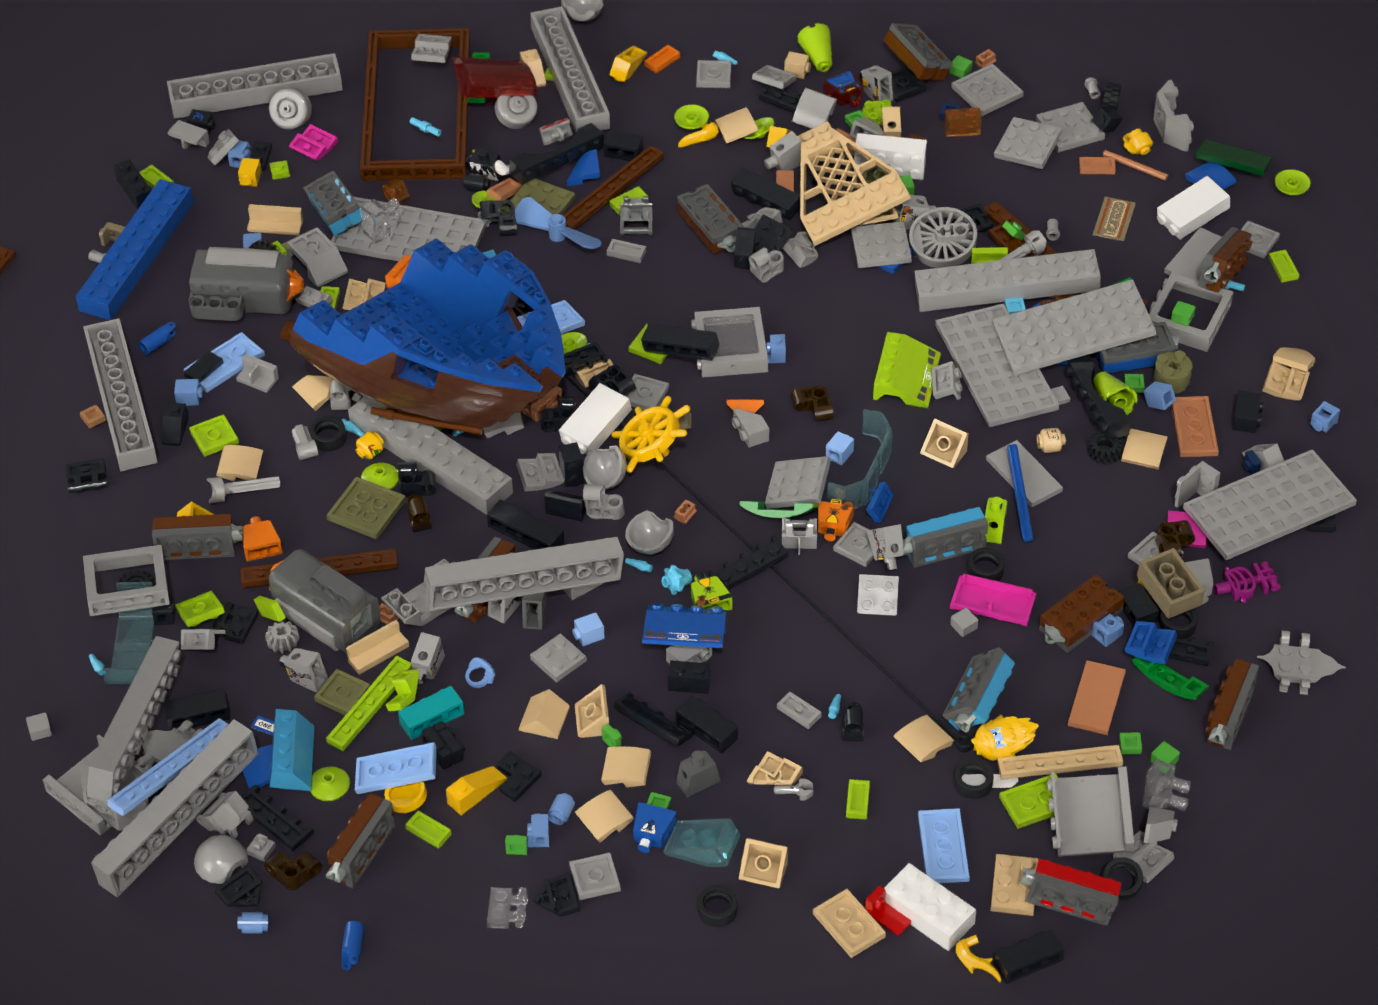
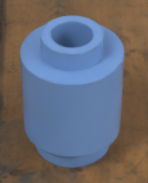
(561, 809)
(253, 922)

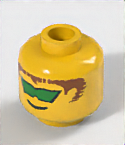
(369, 445)

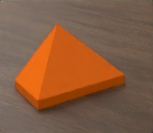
(748, 405)

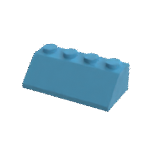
(291, 751)

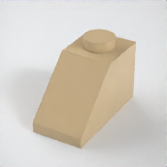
(533, 60)

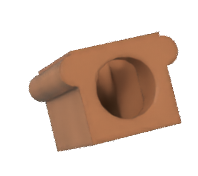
(986, 58)
(685, 517)
(386, 614)

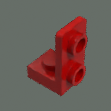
(884, 913)

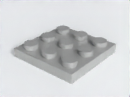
(987, 89)
(1075, 125)
(1028, 142)
(881, 244)
(797, 482)

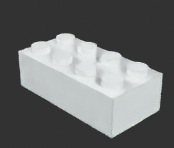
(903, 154)
(930, 906)

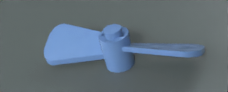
(536, 216)

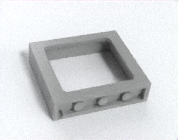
(1189, 335)
(127, 599)

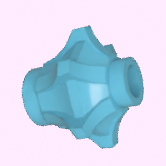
(676, 579)

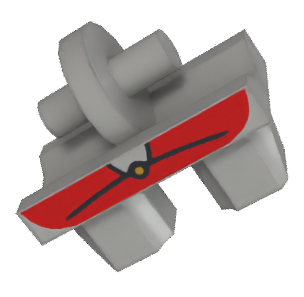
(556, 132)

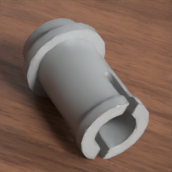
(1091, 85)
(1052, 231)
(96, 256)

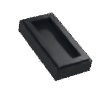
(204, 366)

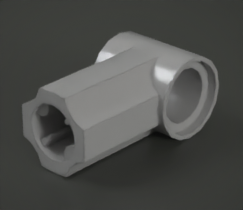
(305, 446)

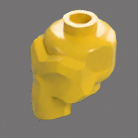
(1138, 142)

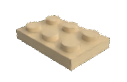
(1007, 892)
(849, 923)

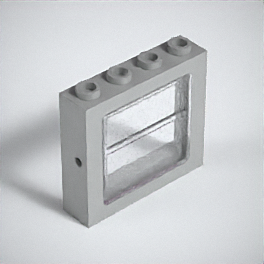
(740, 340)

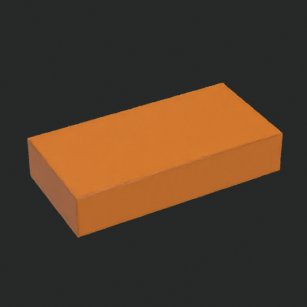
(662, 59)

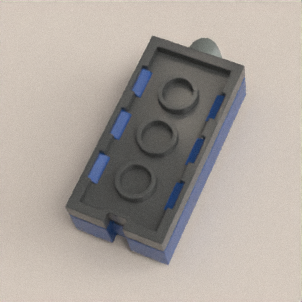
(1138, 353)

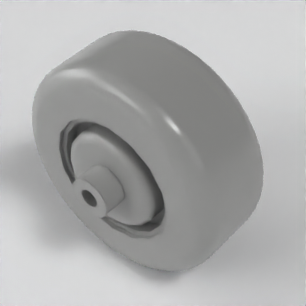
(290, 108)
(516, 111)

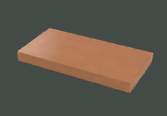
(1194, 427)
(1096, 697)

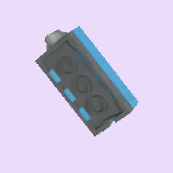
(333, 203)
(945, 537)
(978, 689)

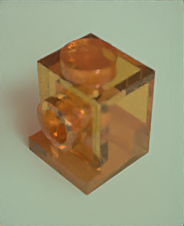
(392, 191)

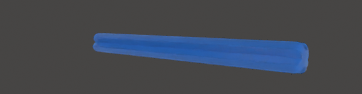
(1020, 494)

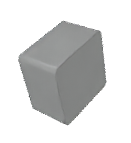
(964, 622)
(38, 726)

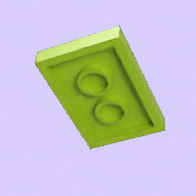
(1028, 802)

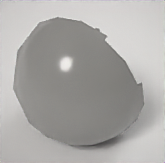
(582, 9)
(605, 467)
(649, 533)
(219, 857)

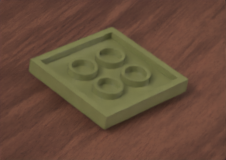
(551, 197)
(366, 508)

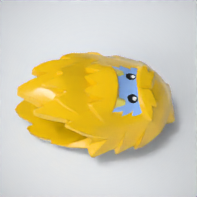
(1003, 737)

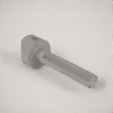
(1034, 242)
(220, 489)

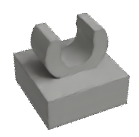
(261, 847)

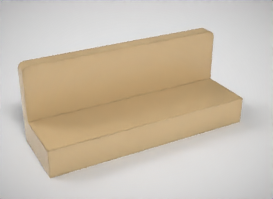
(275, 219)
(376, 647)

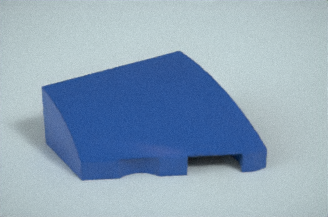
(585, 168)

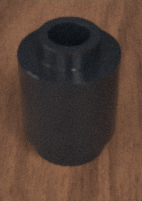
(476, 182)

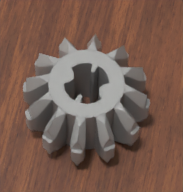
(282, 637)

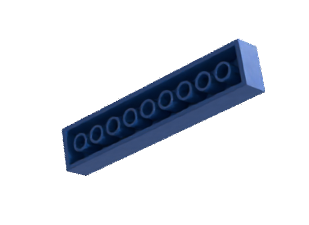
(134, 249)

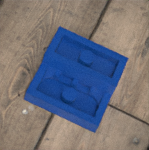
(1214, 171)
(1150, 642)
(259, 769)

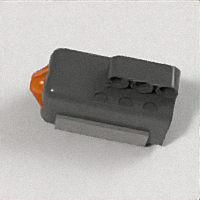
(241, 280)
(323, 601)

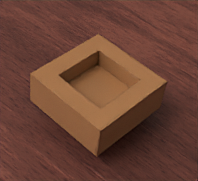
(92, 416)

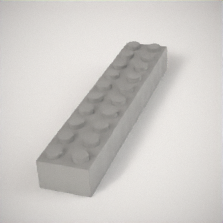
(569, 69)
(253, 85)
(1006, 280)
(120, 395)
(434, 451)
(522, 573)
(133, 719)
(174, 808)

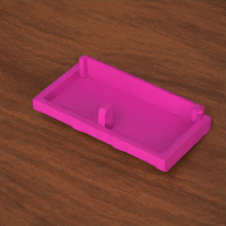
(993, 599)

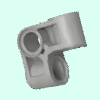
(765, 264)
(340, 396)
(602, 505)

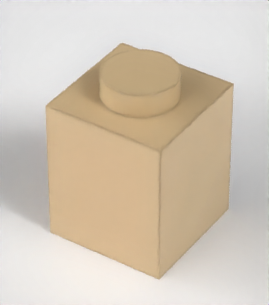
(797, 64)

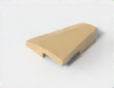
(775, 771)

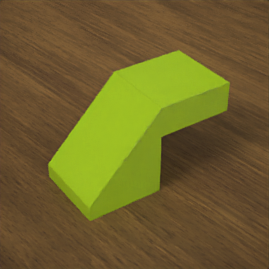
(406, 689)

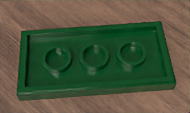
(1233, 157)

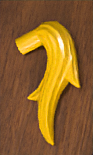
(708, 132)
(972, 961)

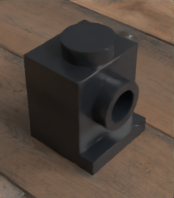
(164, 614)

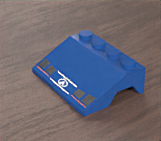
(685, 625)

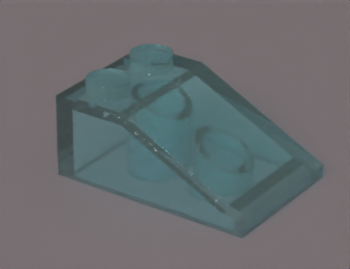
(703, 841)

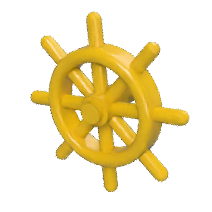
(649, 436)

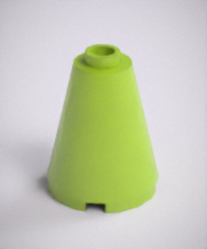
(817, 44)
(1115, 391)

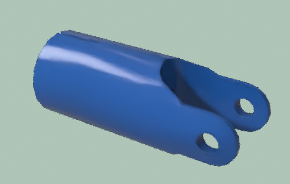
(157, 338)
(352, 943)

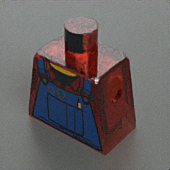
(844, 88)

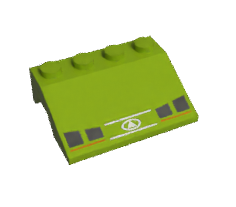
(906, 370)

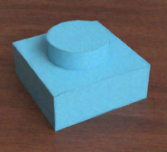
(1014, 305)

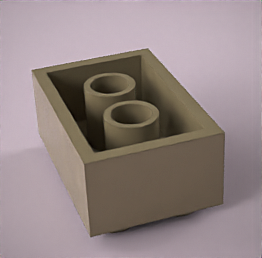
(1170, 583)

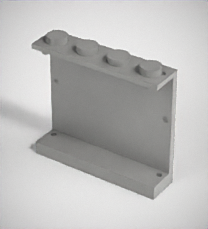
(70, 794)
(1091, 814)

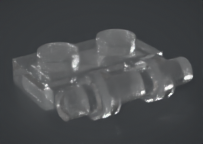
(500, 907)

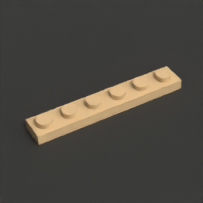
(1059, 762)

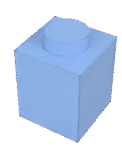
(840, 448)
(588, 629)

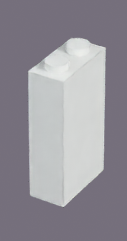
(1193, 207)
(595, 419)

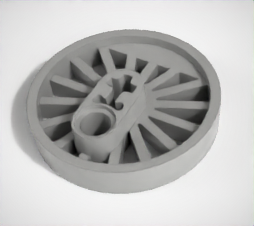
(947, 236)

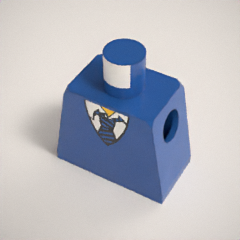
(653, 826)

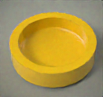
(406, 797)

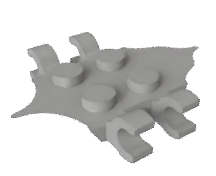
(1299, 663)
(162, 743)

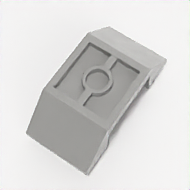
(1173, 128)
(318, 255)
(411, 606)
(100, 807)

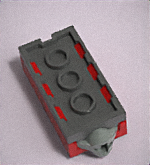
(1071, 891)

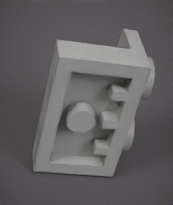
(946, 381)

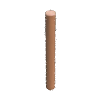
(1136, 165)

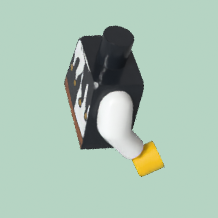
(487, 163)

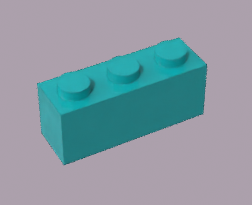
(441, 706)

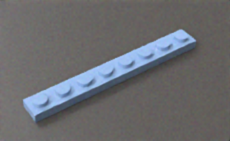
(163, 771)

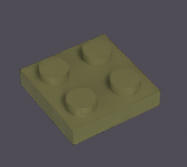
(341, 692)

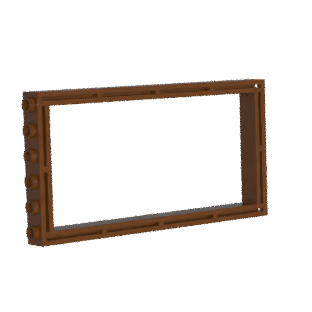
(410, 168)

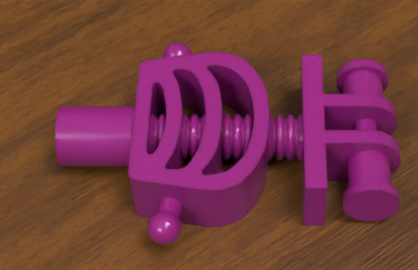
(1241, 578)

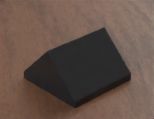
(565, 505)

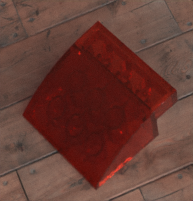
(494, 77)

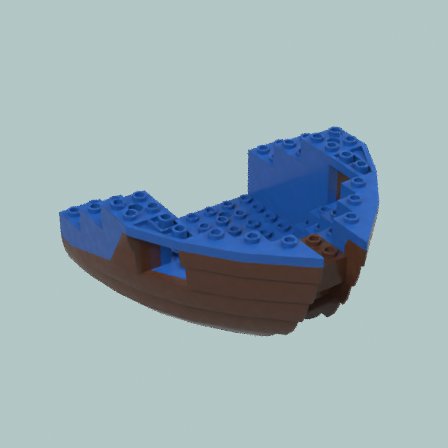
(442, 339)

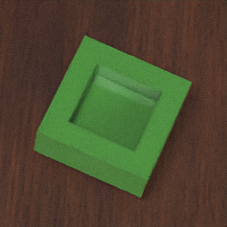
(849, 118)
(1014, 229)
(1135, 381)
(611, 736)
(1130, 743)
(659, 800)
(516, 844)

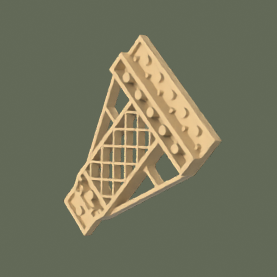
(854, 206)

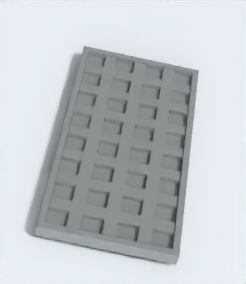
(413, 231)
(1073, 327)
(987, 372)
(1269, 504)

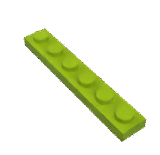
(367, 705)

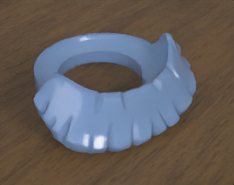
(477, 663)

